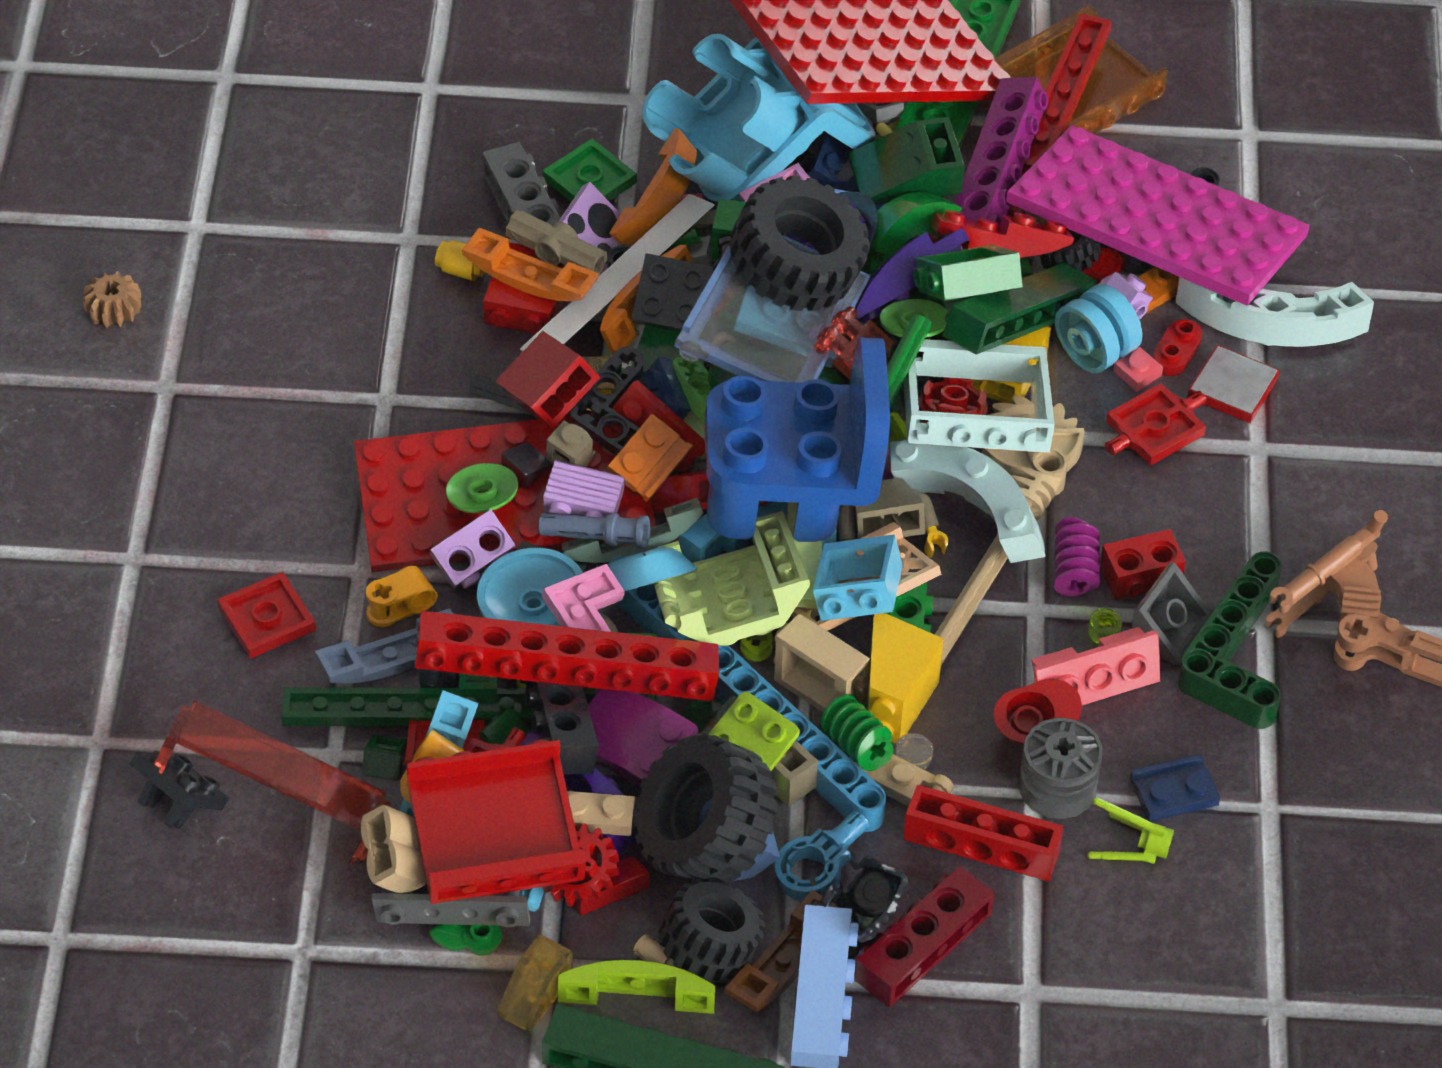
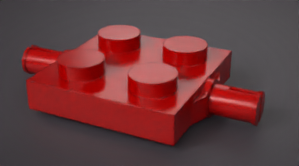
(1156, 423)

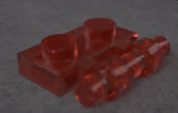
(846, 323)

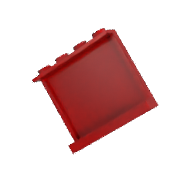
(494, 821)

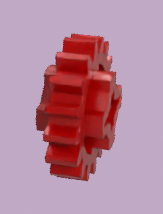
(595, 876)

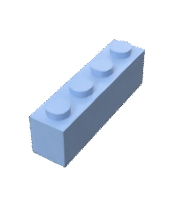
(821, 987)

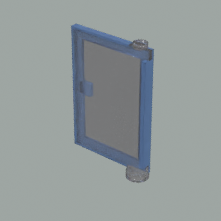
(754, 336)

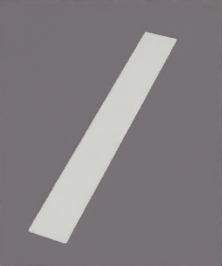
(615, 277)

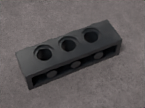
(564, 715)

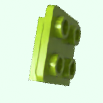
(757, 729)

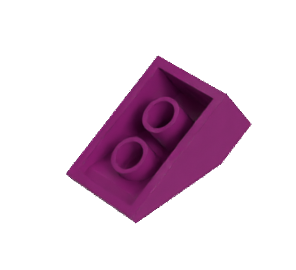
(634, 732)

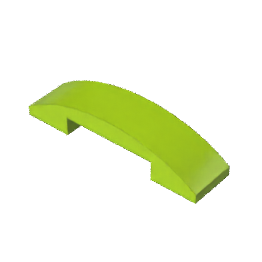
(636, 978)

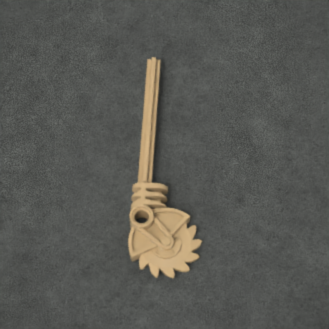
(1040, 479)

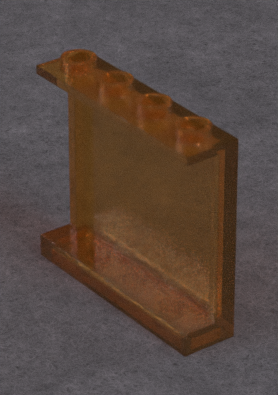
(1115, 86)

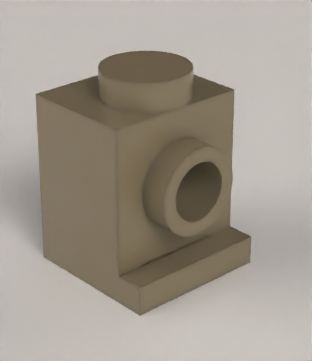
(571, 442)

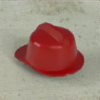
(1032, 704)

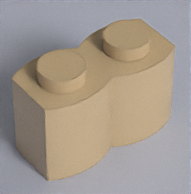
(392, 850)

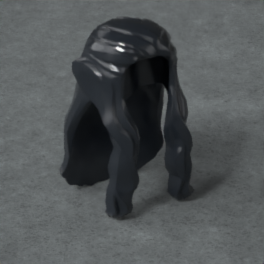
(874, 896)

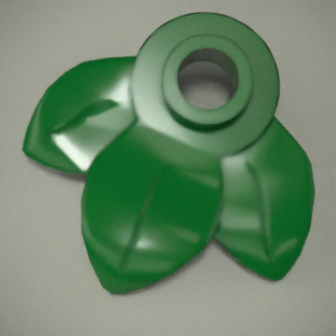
(465, 936)

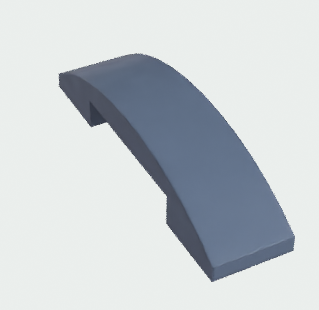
(372, 660)

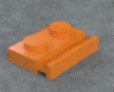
(649, 457)

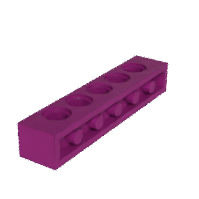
(1002, 148)

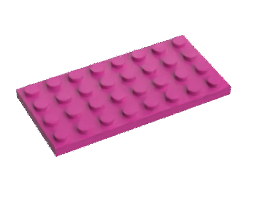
(1158, 214)

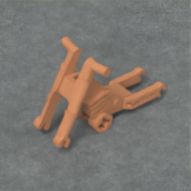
(1361, 626)

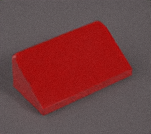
(631, 880)

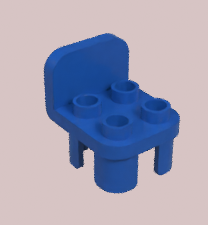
(797, 445)

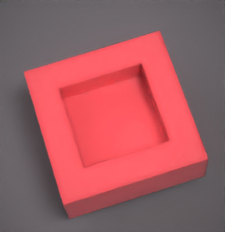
(1138, 369)

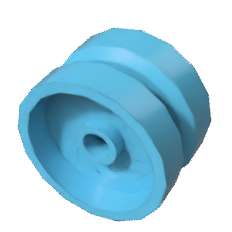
(1098, 328)

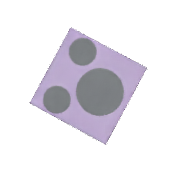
(592, 218)

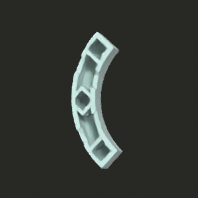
(1280, 316)
(980, 482)

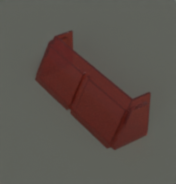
(273, 766)

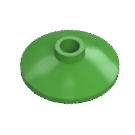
(897, 316)
(482, 488)

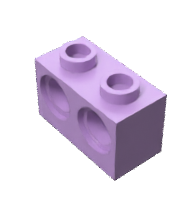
(467, 543)

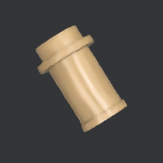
(651, 951)

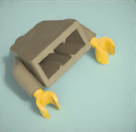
(896, 504)

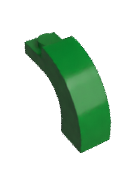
(903, 220)

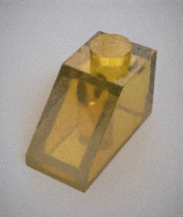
(535, 983)

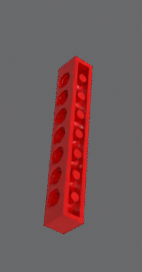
(567, 656)

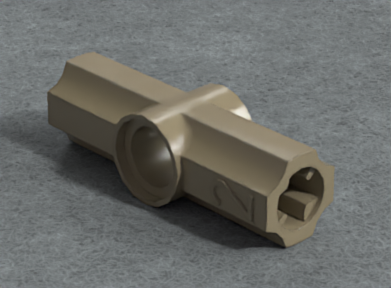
(554, 242)

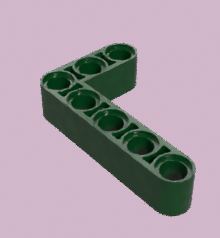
(1206, 665)

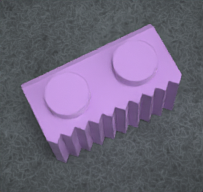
(582, 491)

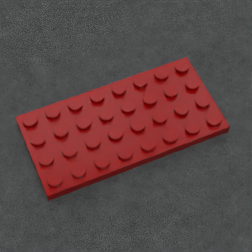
(407, 499)

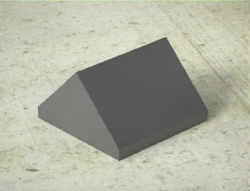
(1173, 611)

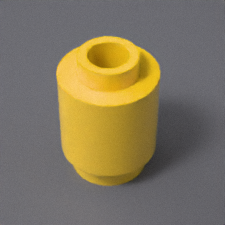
(451, 261)

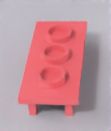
(1117, 666)

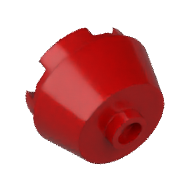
(953, 396)

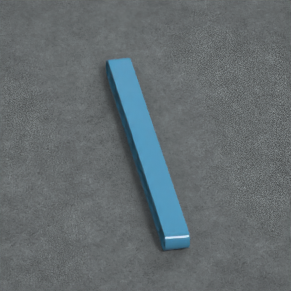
(739, 677)

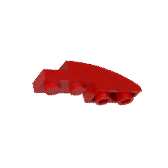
(1015, 233)

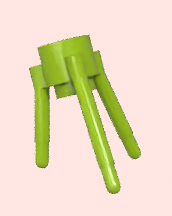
(1154, 837)

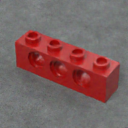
(983, 832)

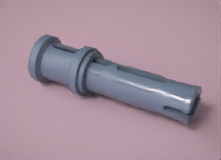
(611, 528)

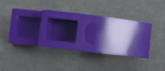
(894, 276)

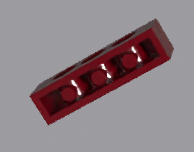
(890, 977)

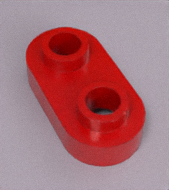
(1182, 342)

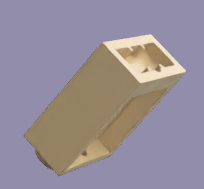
(818, 664)

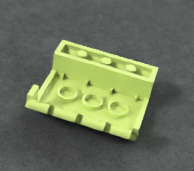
(739, 590)

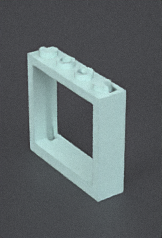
(981, 431)

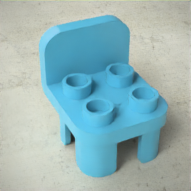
(745, 119)

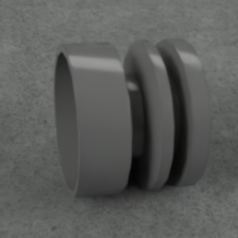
(1060, 768)

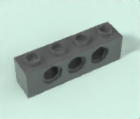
(516, 184)

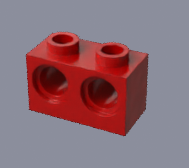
(1137, 562)

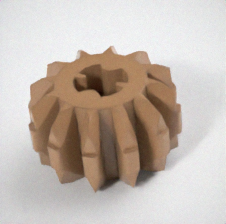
(112, 299)

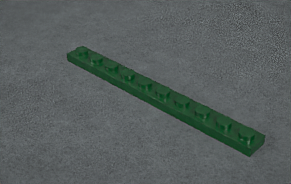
(396, 705)

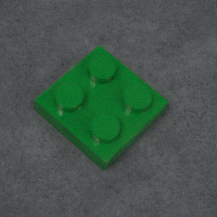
(590, 164)

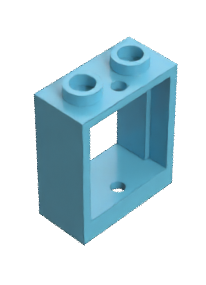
(842, 562)

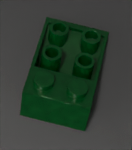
(908, 161)

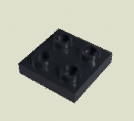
(668, 291)
(180, 783)

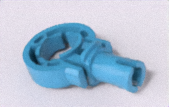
(822, 846)

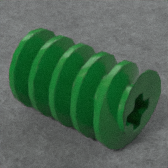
(857, 732)

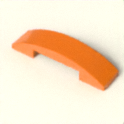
(660, 196)
(526, 273)
(617, 323)

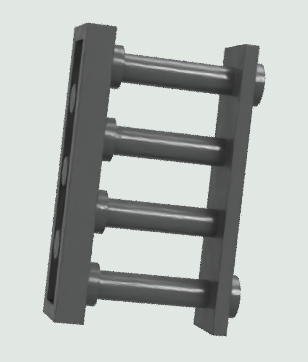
(503, 910)

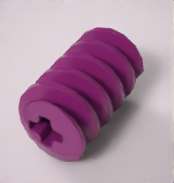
(1076, 557)

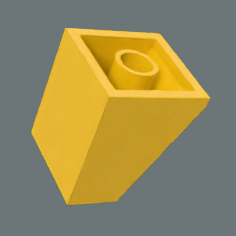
(902, 672)

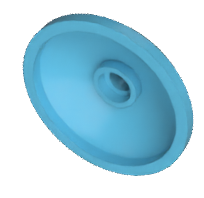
(516, 583)

